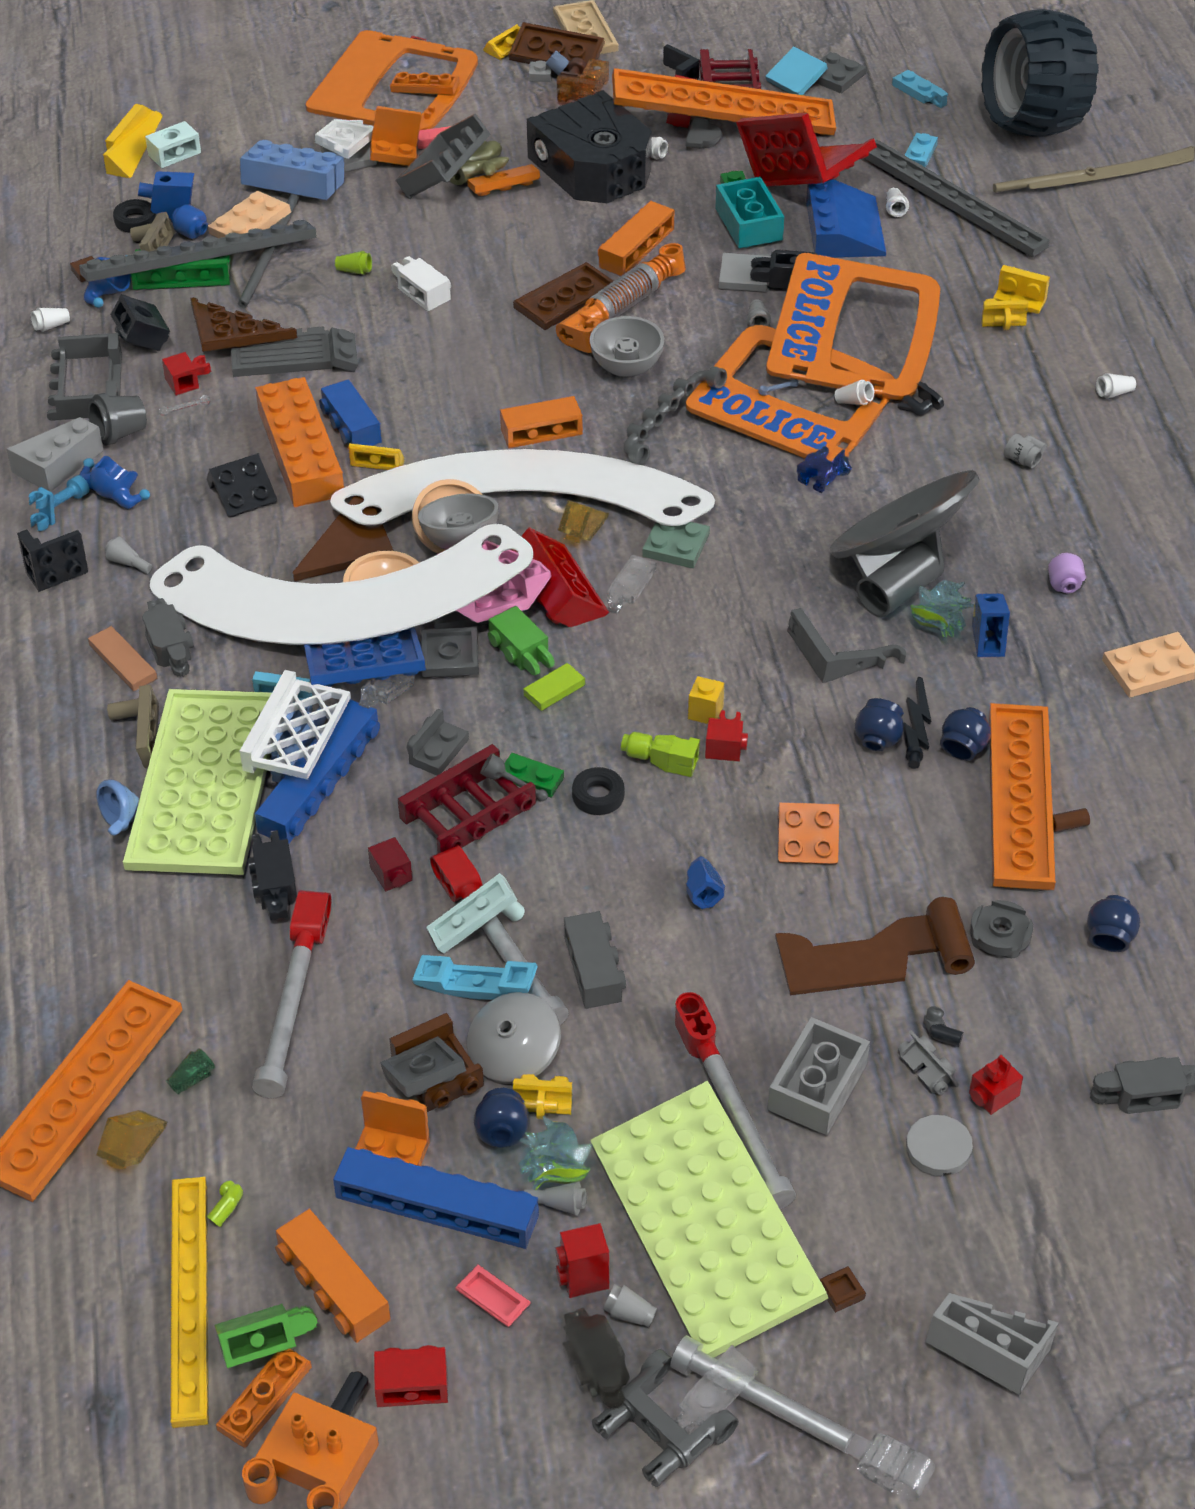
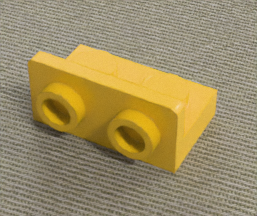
(1023, 285)

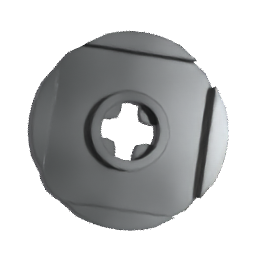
(996, 942)

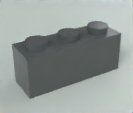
(594, 959)

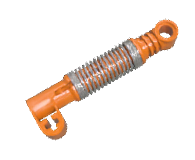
(641, 282)

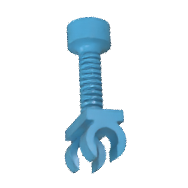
(46, 502)

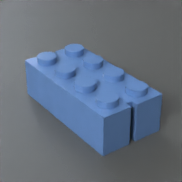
(292, 169)

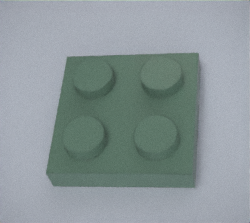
(676, 544)

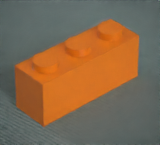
(541, 422)

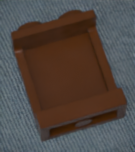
(444, 1092)

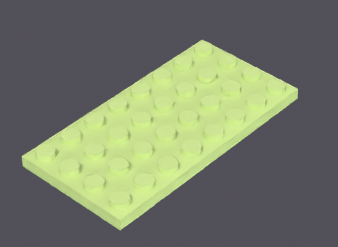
(195, 795)
(708, 1220)

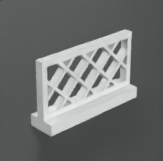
(274, 721)

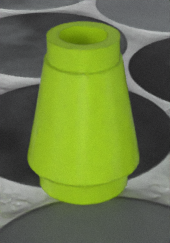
(354, 262)

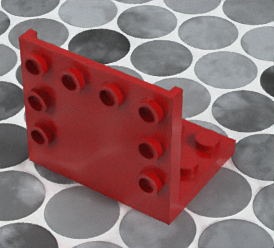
(788, 153)

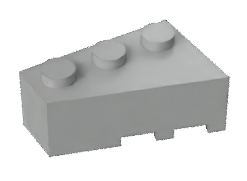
(55, 453)
(991, 1341)

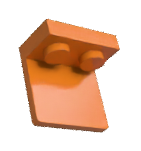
(395, 135)
(808, 833)
(394, 1127)

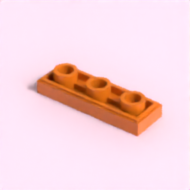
(425, 83)
(504, 179)
(253, 1410)

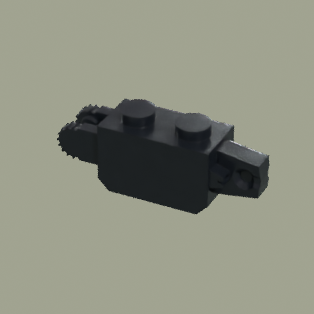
(775, 269)

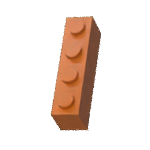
(636, 238)
(332, 1276)

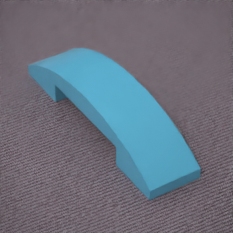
(473, 982)

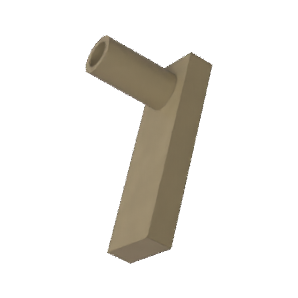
(155, 234)
(146, 709)

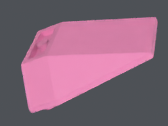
(518, 591)

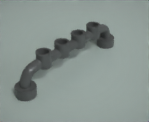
(640, 453)

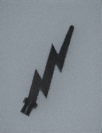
(917, 734)

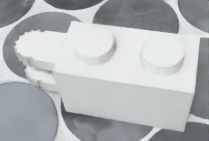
(422, 283)

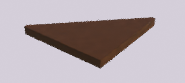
(226, 329)
(343, 544)

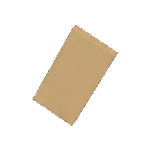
(585, 19)

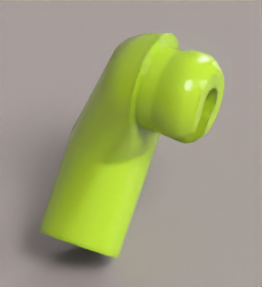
(231, 1195)

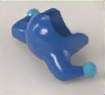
(105, 286)
(112, 481)

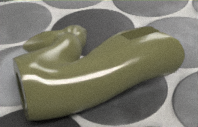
(483, 161)

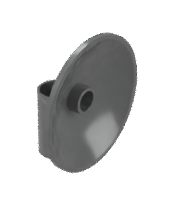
(902, 542)

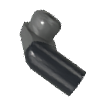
(938, 1029)

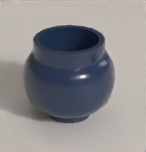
(879, 724)
(965, 733)
(1113, 923)
(501, 1118)

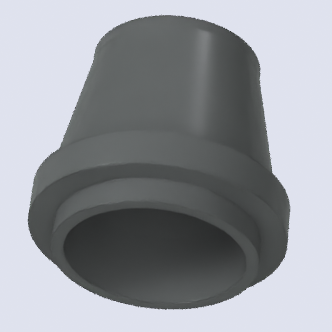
(116, 416)

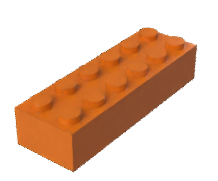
(299, 441)

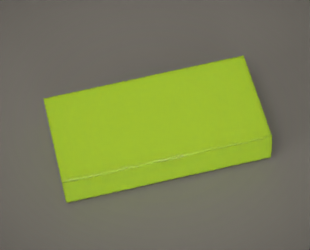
(554, 686)

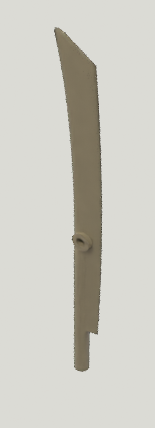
(1090, 174)

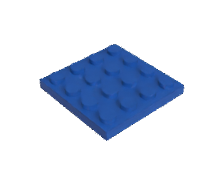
(365, 659)

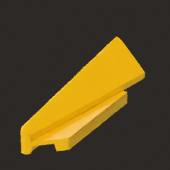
(128, 141)

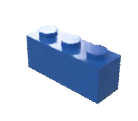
(350, 414)

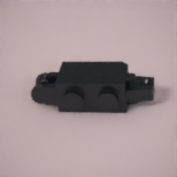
(274, 875)

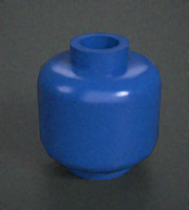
(189, 221)

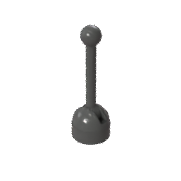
(495, 768)

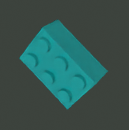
(749, 212)

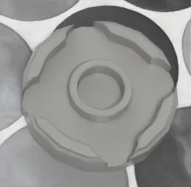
(939, 1145)

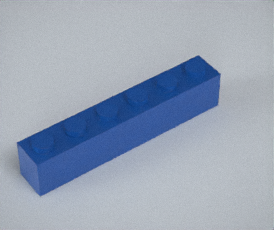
(299, 798)
(436, 1197)

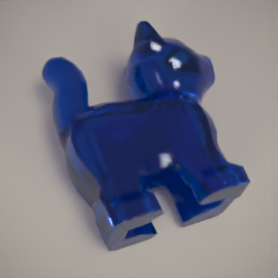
(822, 469)

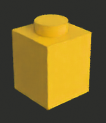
(705, 700)

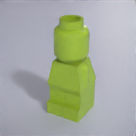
(665, 751)

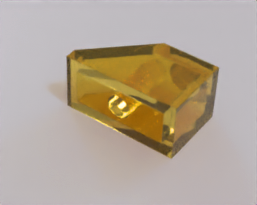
(581, 521)
(129, 1138)

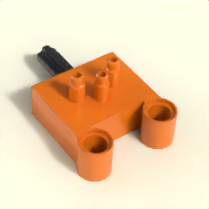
(315, 1449)

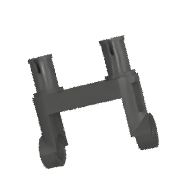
(678, 1446)

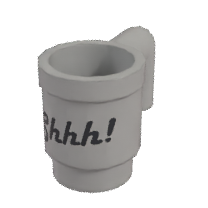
(1025, 450)

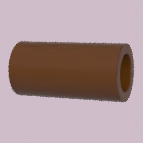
(1071, 820)

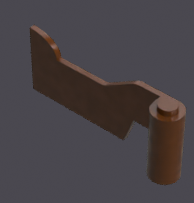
(880, 958)

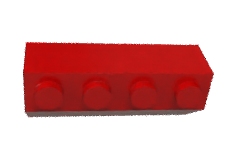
(568, 592)

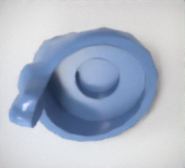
(116, 805)

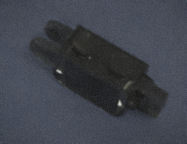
(596, 1355)

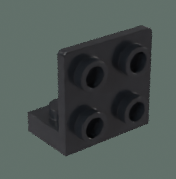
(242, 485)
(53, 560)

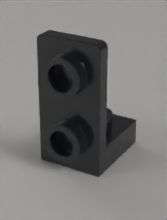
(681, 62)

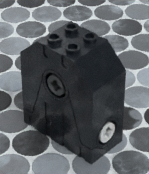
(591, 148)

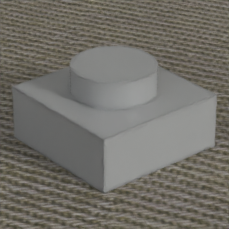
(539, 72)

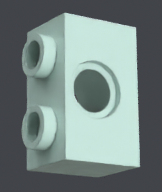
(173, 144)

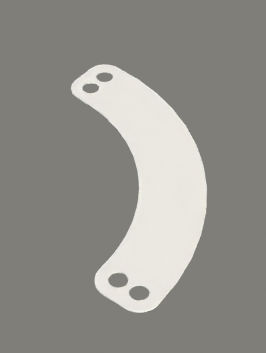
(556, 471)
(330, 613)

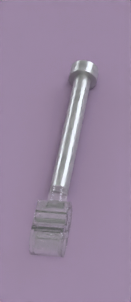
(880, 1460)

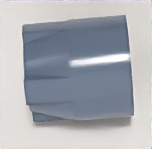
(557, 62)

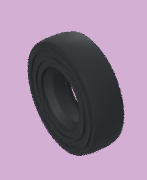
(130, 207)
(598, 805)

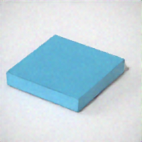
(796, 72)

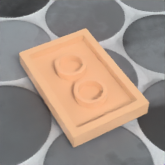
(254, 212)
(1151, 664)

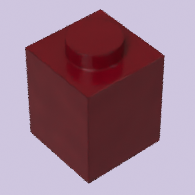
(390, 864)

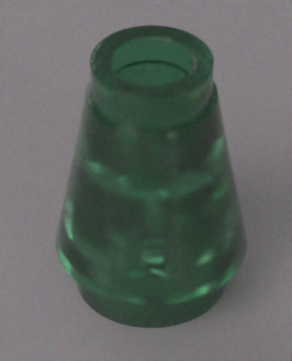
(191, 1070)

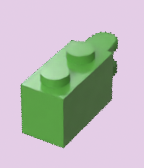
(520, 640)
(263, 1333)

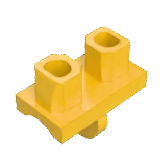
(1004, 313)
(545, 1095)

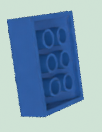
(844, 221)

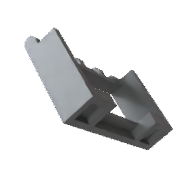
(82, 347)

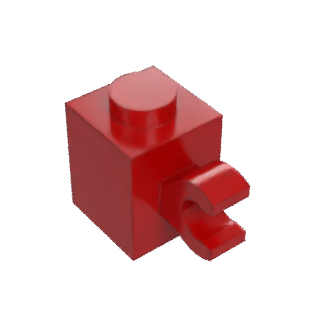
(182, 372)
(725, 738)
(995, 1085)

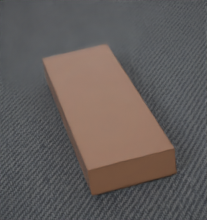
(122, 658)

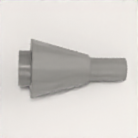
(121, 552)
(565, 1197)

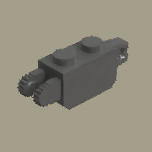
(167, 636)
(1145, 1085)

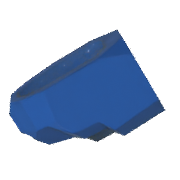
(704, 883)

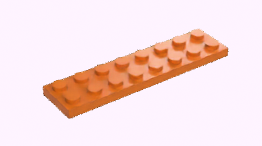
(1021, 797)
(83, 1088)

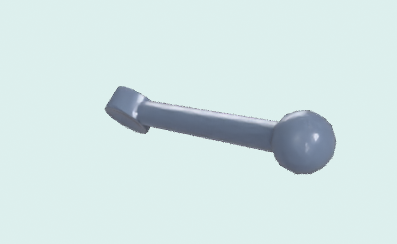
(763, 390)

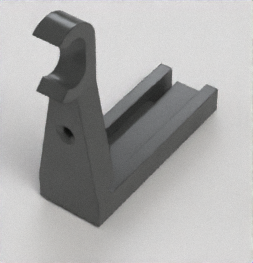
(832, 666)

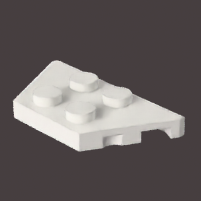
(344, 136)

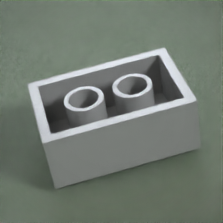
(818, 1075)

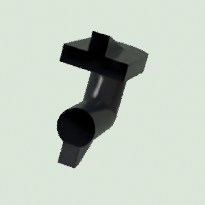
(930, 398)

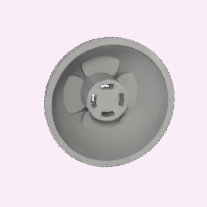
(626, 345)
(457, 517)

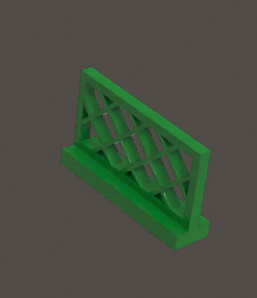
(190, 274)

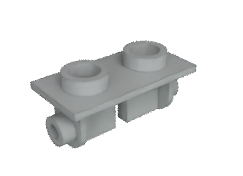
(937, 1072)

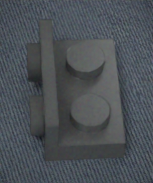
(436, 744)

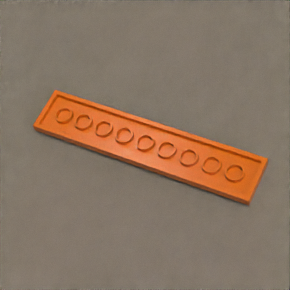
(716, 99)

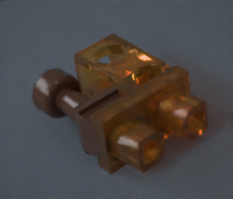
(581, 79)

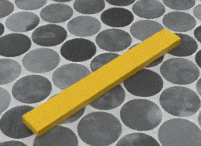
(189, 1303)

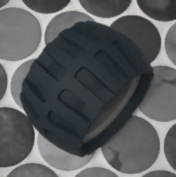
(1039, 72)

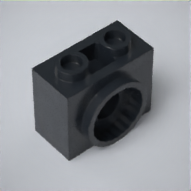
(139, 323)

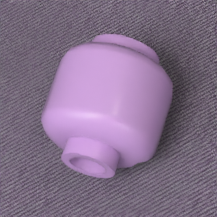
(1066, 571)

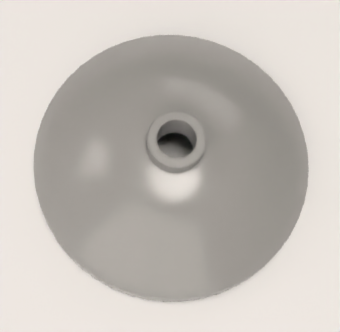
(522, 1050)

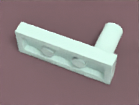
(474, 912)

